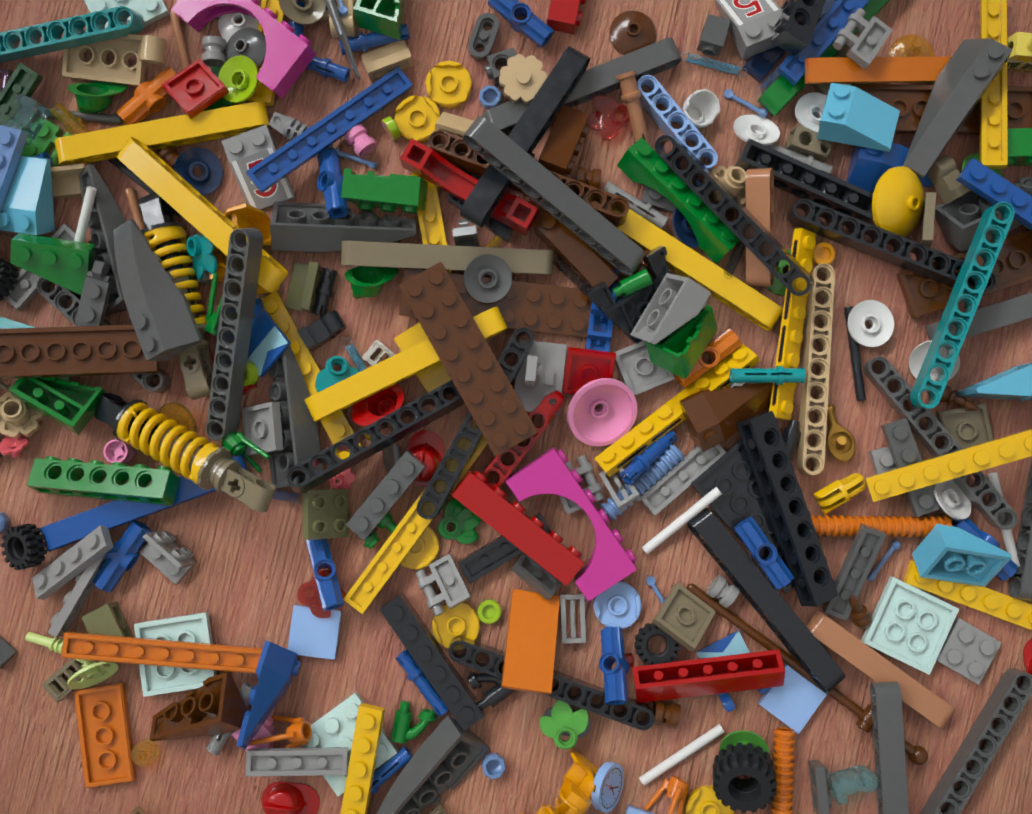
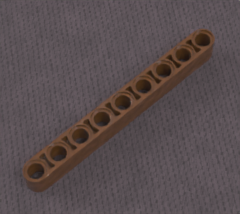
(471, 164)

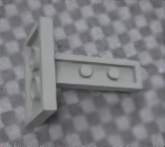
(540, 373)

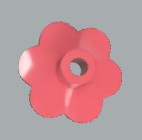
(13, 446)
(343, 479)

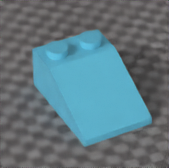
(857, 119)
(29, 198)
(1008, 385)
(958, 557)

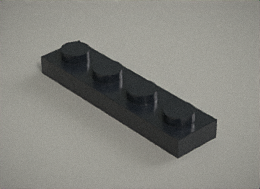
(491, 556)

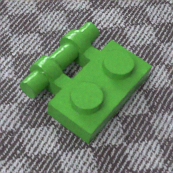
(45, 141)

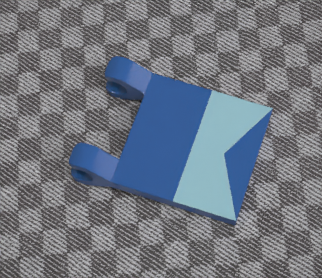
(266, 340)
(729, 645)

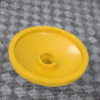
(898, 201)

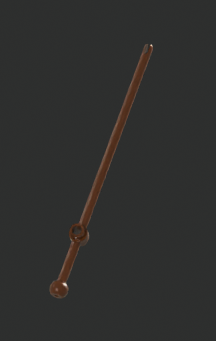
(916, 754)

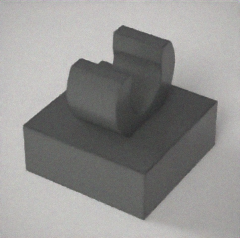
(465, 234)

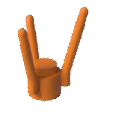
(298, 732)
(676, 789)

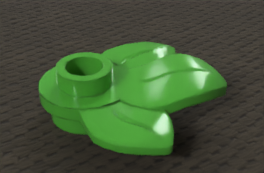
(564, 720)

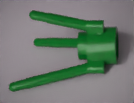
(212, 318)
(236, 442)

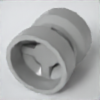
(214, 51)
(723, 591)

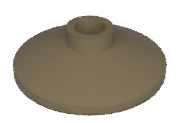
(303, 15)

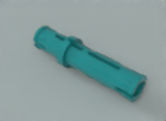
(767, 375)

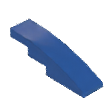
(600, 326)

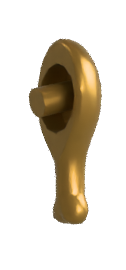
(839, 440)

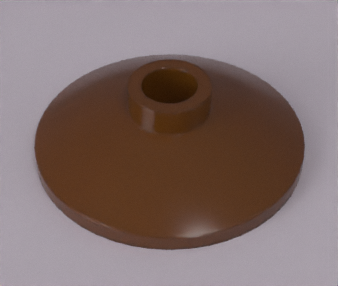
(623, 39)

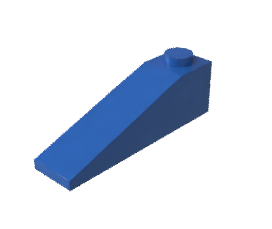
(870, 164)
(275, 674)

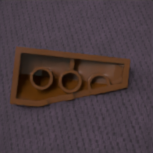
(574, 251)
(714, 414)
(204, 712)

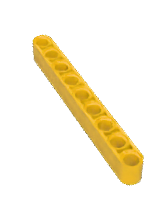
(161, 133)
(193, 206)
(691, 264)
(390, 371)

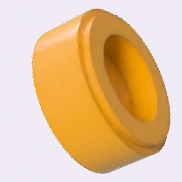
(823, 253)

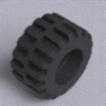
(744, 794)

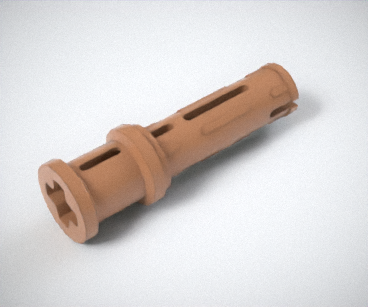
(631, 96)

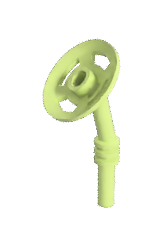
(91, 670)

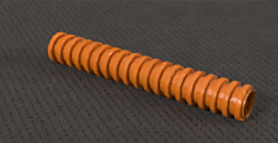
(891, 526)
(783, 770)

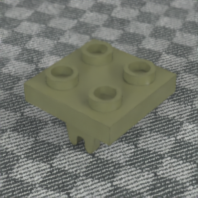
(325, 514)

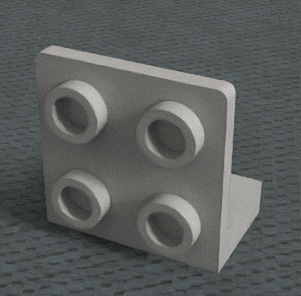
(168, 555)

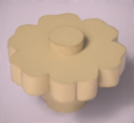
(522, 78)
(733, 180)
(17, 417)

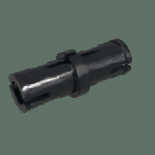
(324, 292)

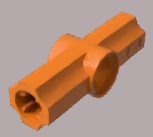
(147, 99)
(718, 349)

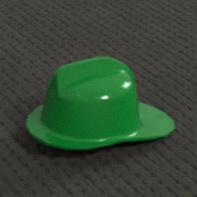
(95, 96)
(369, 280)

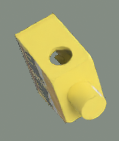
(1021, 55)

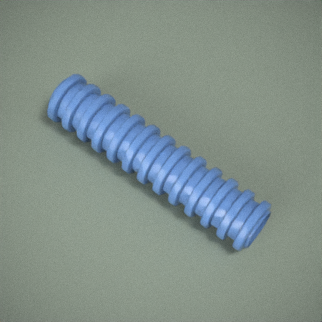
(657, 469)

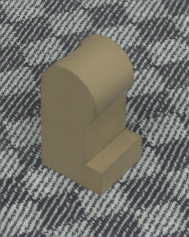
(806, 143)
(944, 176)

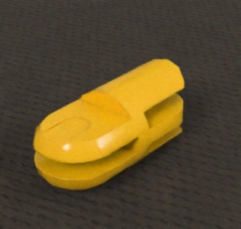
(839, 492)

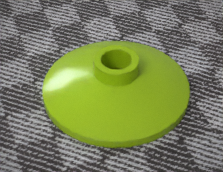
(239, 77)

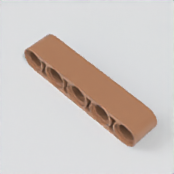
(761, 205)

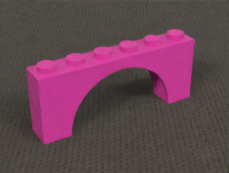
(285, 52)
(609, 559)

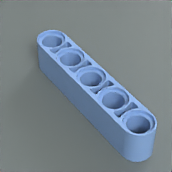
(674, 114)

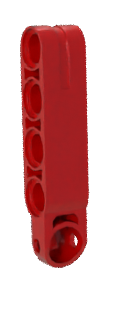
(548, 411)

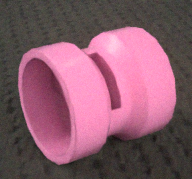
(360, 140)
(114, 450)

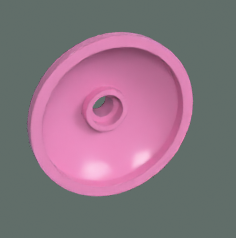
(610, 419)

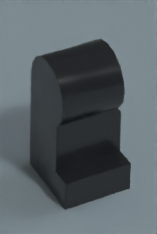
(322, 330)

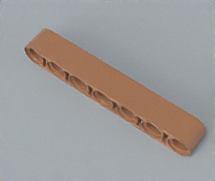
(879, 669)

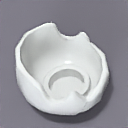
(701, 108)

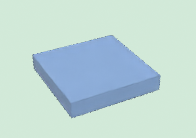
(314, 635)
(794, 701)

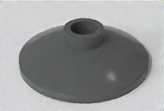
(253, 42)
(500, 278)

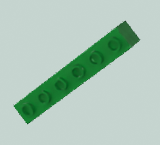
(46, 479)

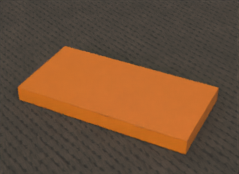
(530, 642)
(104, 735)

